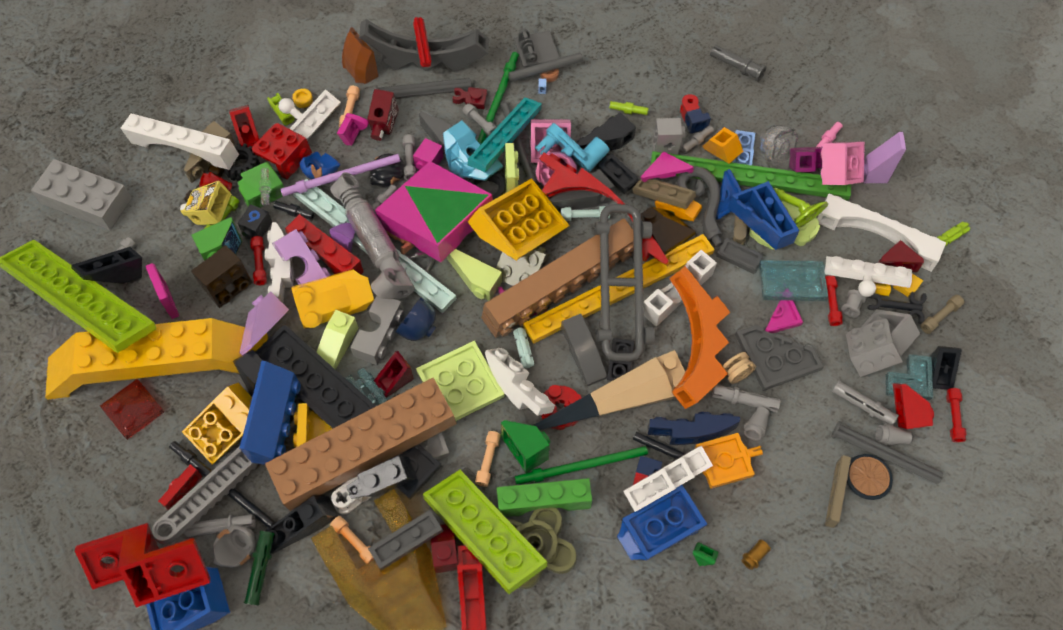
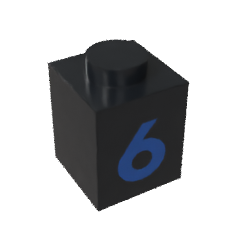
(254, 222)

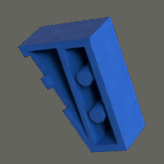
(765, 215)

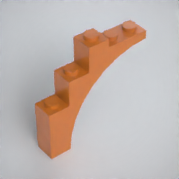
(707, 340)

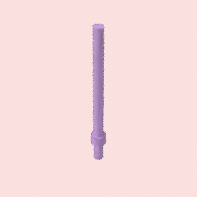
(302, 186)

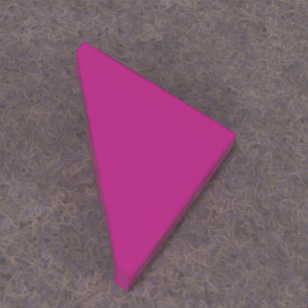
(665, 167)
(784, 317)

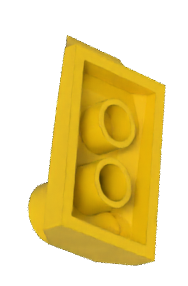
(321, 297)

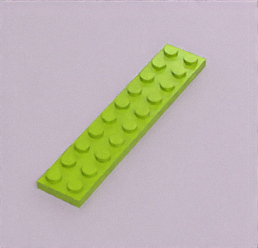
(79, 299)

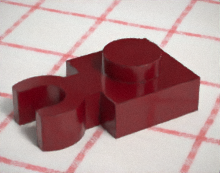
(474, 96)

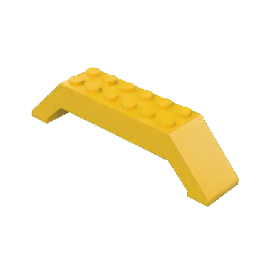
(165, 351)

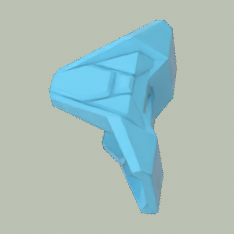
(456, 141)

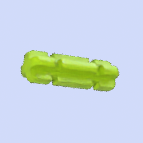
(954, 233)

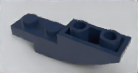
(701, 429)

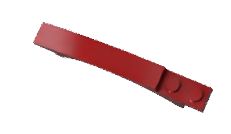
(566, 179)
(471, 590)

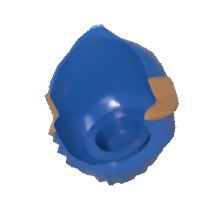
(318, 166)

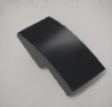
(617, 369)

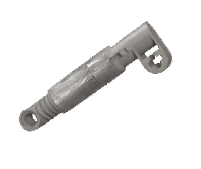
(393, 281)

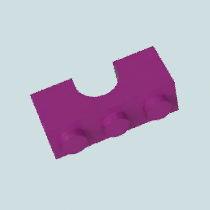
(805, 159)

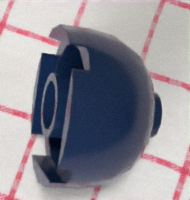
(418, 322)

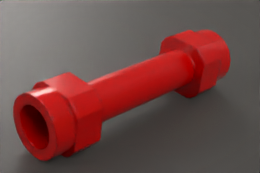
(259, 274)
(835, 316)
(957, 433)

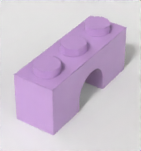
(295, 245)

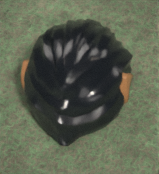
(388, 174)

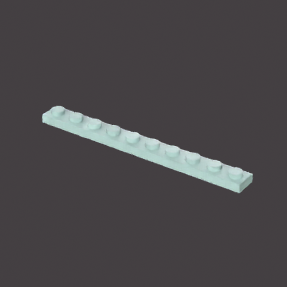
(334, 214)

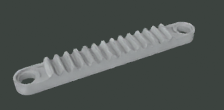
(205, 495)

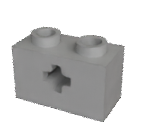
(668, 135)

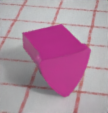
(350, 128)

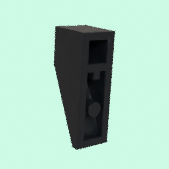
(114, 267)

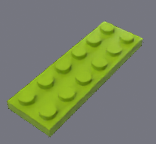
(485, 531)

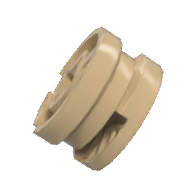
(739, 367)

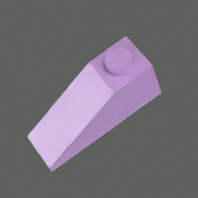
(883, 160)
(261, 319)

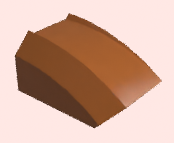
(359, 58)

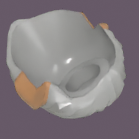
(234, 546)

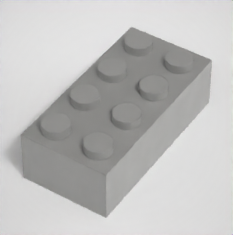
(81, 194)

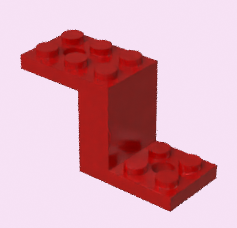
(143, 564)

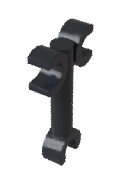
(914, 306)

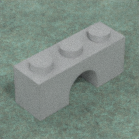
(372, 345)

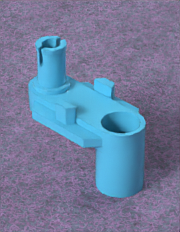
(585, 158)

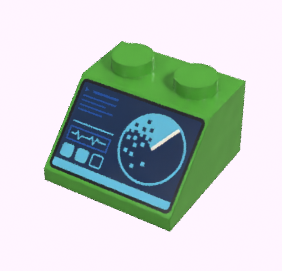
(217, 236)

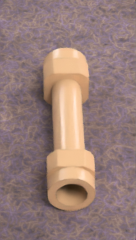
(352, 95)
(483, 476)
(341, 527)

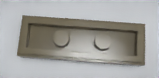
(665, 192)
(837, 491)

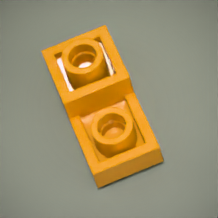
(686, 214)

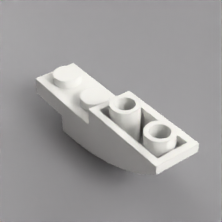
(281, 271)
(512, 380)

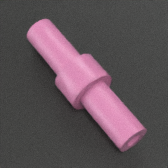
(830, 135)

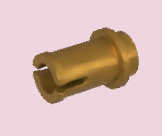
(755, 555)

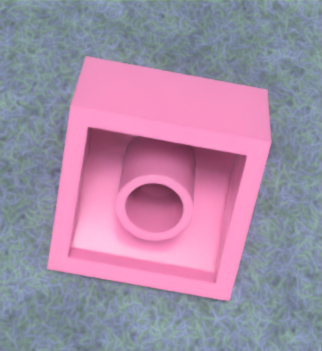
(538, 133)
(842, 163)

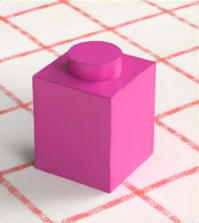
(428, 152)

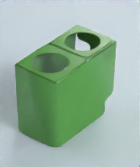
(250, 185)

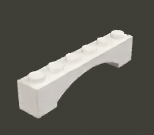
(212, 148)
(846, 214)

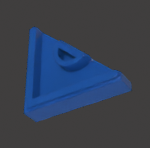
(728, 188)

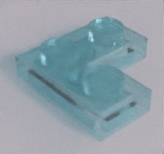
(917, 377)

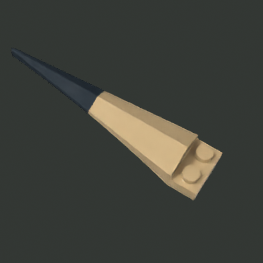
(639, 387)

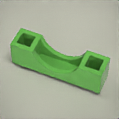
(561, 494)

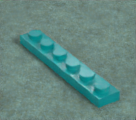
(506, 132)

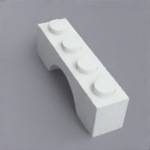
(665, 301)

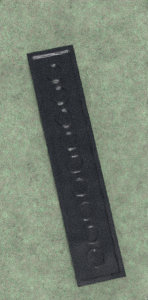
(334, 396)

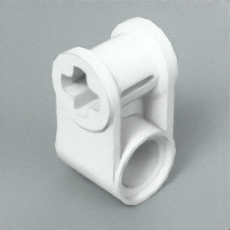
(340, 507)

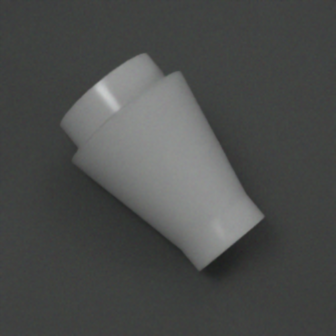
(756, 425)
(892, 435)

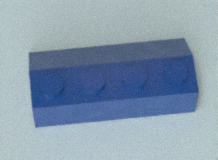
(270, 413)

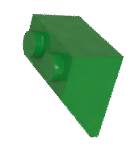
(526, 444)

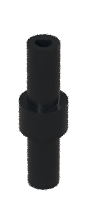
(293, 210)

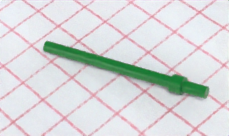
(509, 67)
(539, 475)

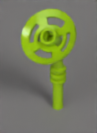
(806, 211)

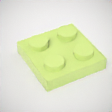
(510, 166)

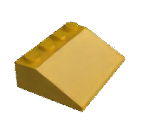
(518, 220)

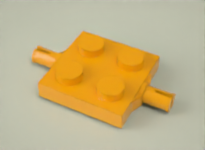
(729, 459)

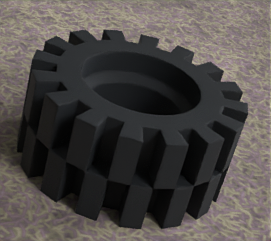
(244, 153)

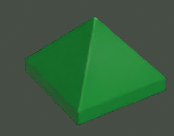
(704, 555)

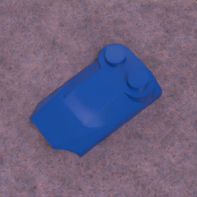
(660, 525)

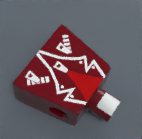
(382, 113)

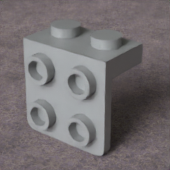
(872, 347)

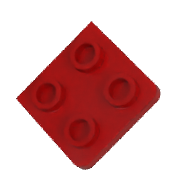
(283, 149)

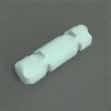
(523, 347)

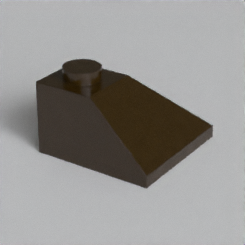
(667, 228)

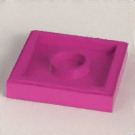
(162, 291)

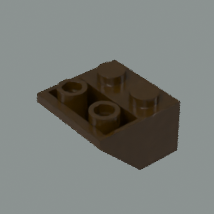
(222, 276)

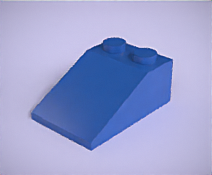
(190, 608)

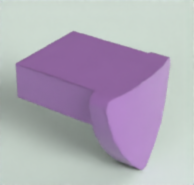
(343, 235)

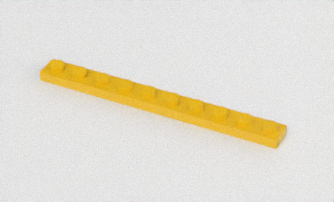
(590, 301)

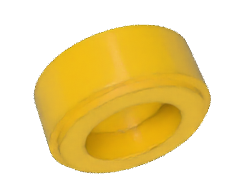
(302, 98)

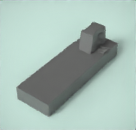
(405, 540)

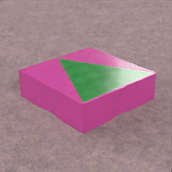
(432, 210)

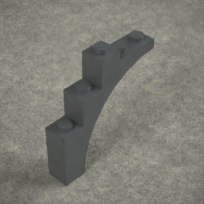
(400, 50)

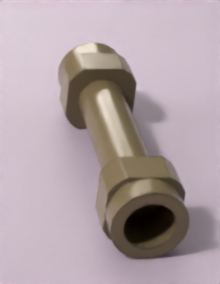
(952, 304)

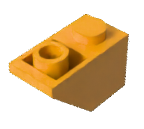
(724, 145)

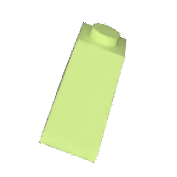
(478, 276)
(337, 337)

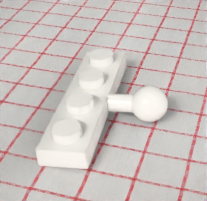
(313, 117)
(868, 273)

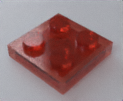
(132, 409)

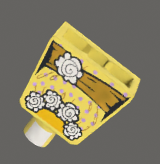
(207, 204)

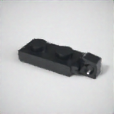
(617, 173)

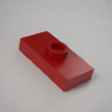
(180, 487)

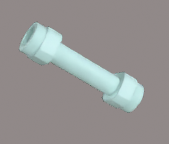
(567, 213)

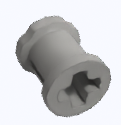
(853, 304)

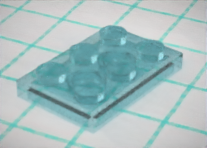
(793, 280)

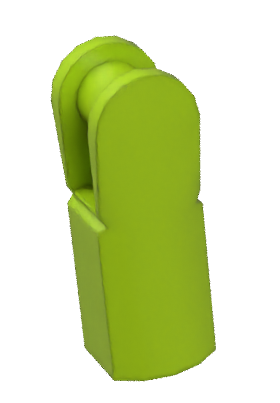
(286, 119)

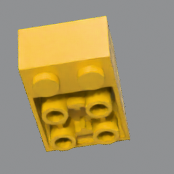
(220, 423)

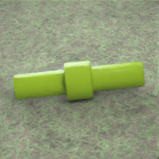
(629, 108)

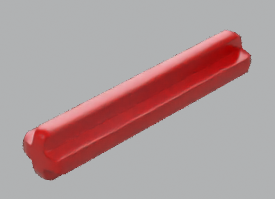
(422, 42)

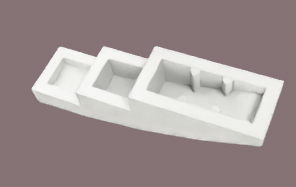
(667, 478)

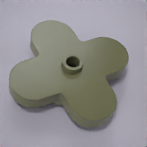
(544, 530)

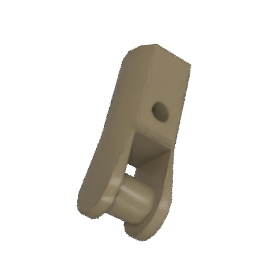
(740, 231)

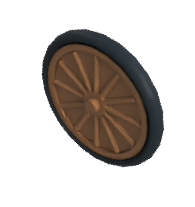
(869, 477)

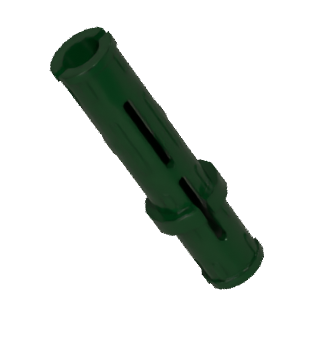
(259, 568)

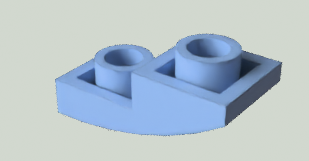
(747, 143)

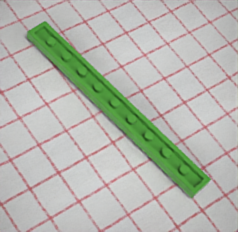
(755, 175)

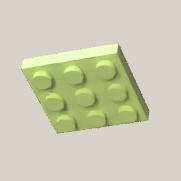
(463, 380)

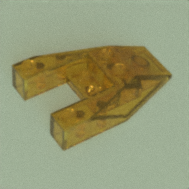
(398, 596)

